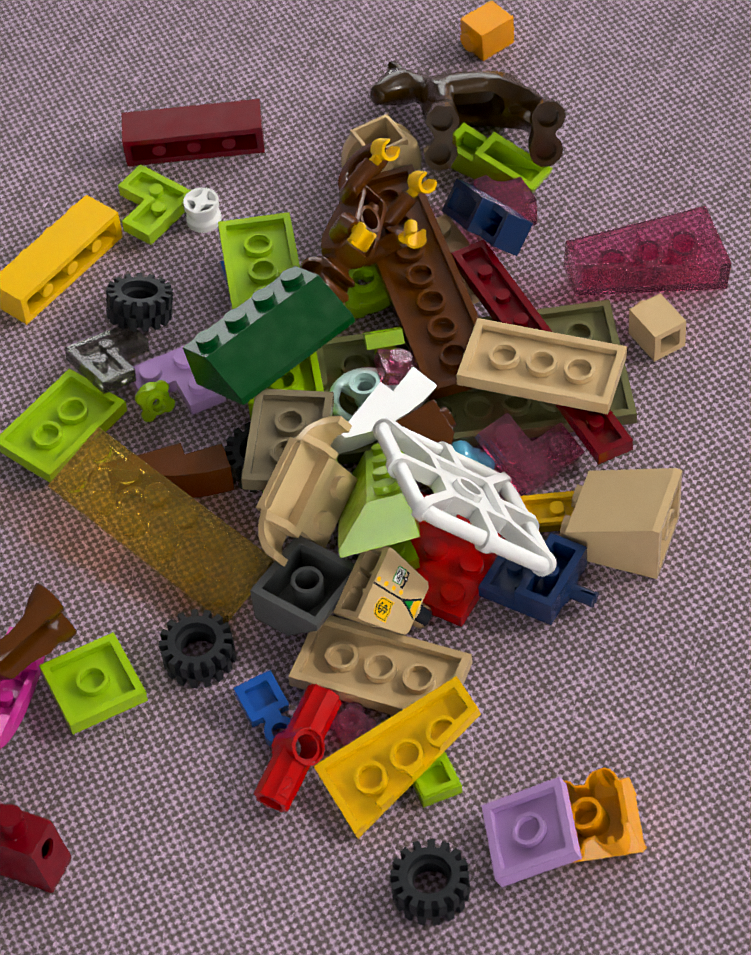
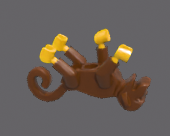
(357, 222)

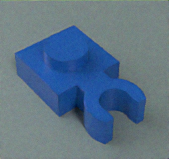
(263, 703)

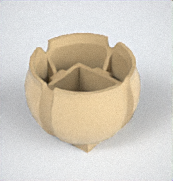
(384, 128)

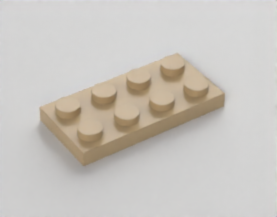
(542, 365)
(375, 665)

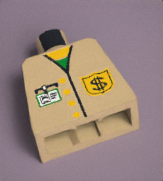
(385, 593)

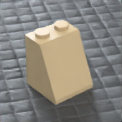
(626, 517)

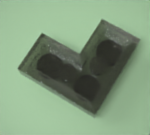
(105, 357)

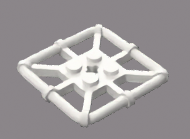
(467, 490)

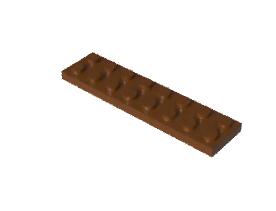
(426, 290)

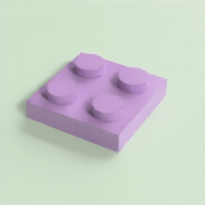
(531, 832)

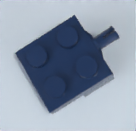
(540, 595)

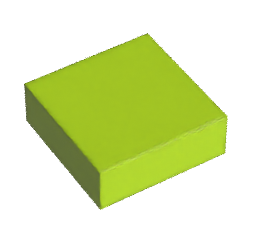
(438, 782)

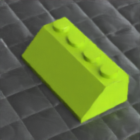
(375, 510)

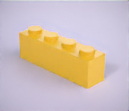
(58, 258)

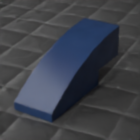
(487, 217)

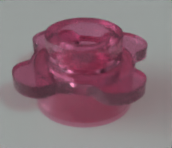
(355, 714)

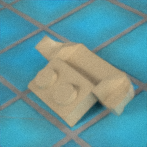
(305, 489)

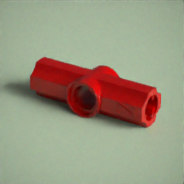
(287, 768)

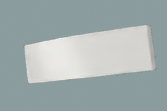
(384, 403)

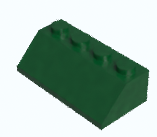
(267, 335)

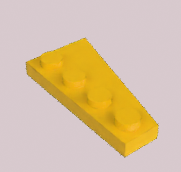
(393, 755)

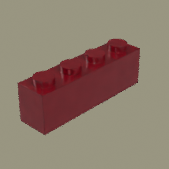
(193, 132)

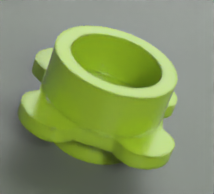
(148, 394)

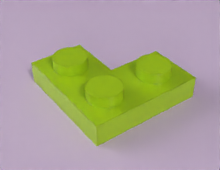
(157, 200)

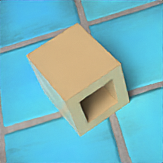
(657, 327)

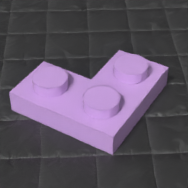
(177, 373)

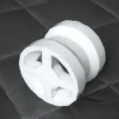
(202, 210)

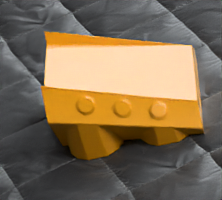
(606, 816)

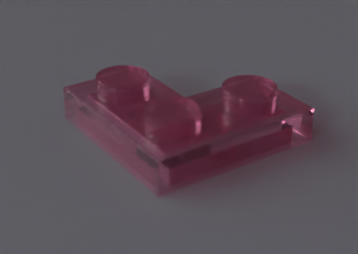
(526, 461)

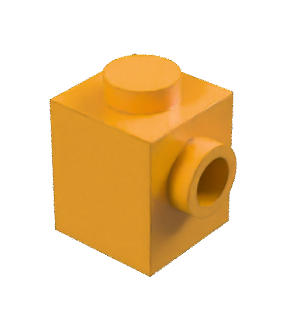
(487, 30)

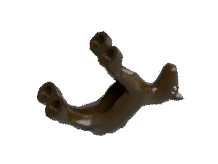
(476, 100)

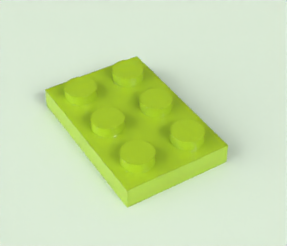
(59, 424)

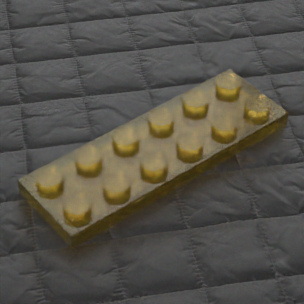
(161, 524)

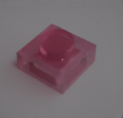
(394, 365)

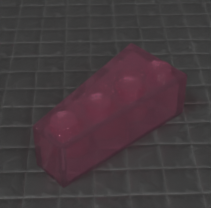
(650, 256)

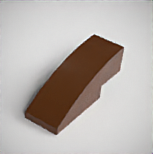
(197, 472)

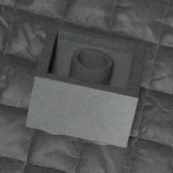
(304, 591)

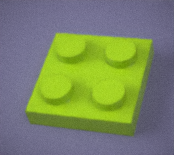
(93, 683)

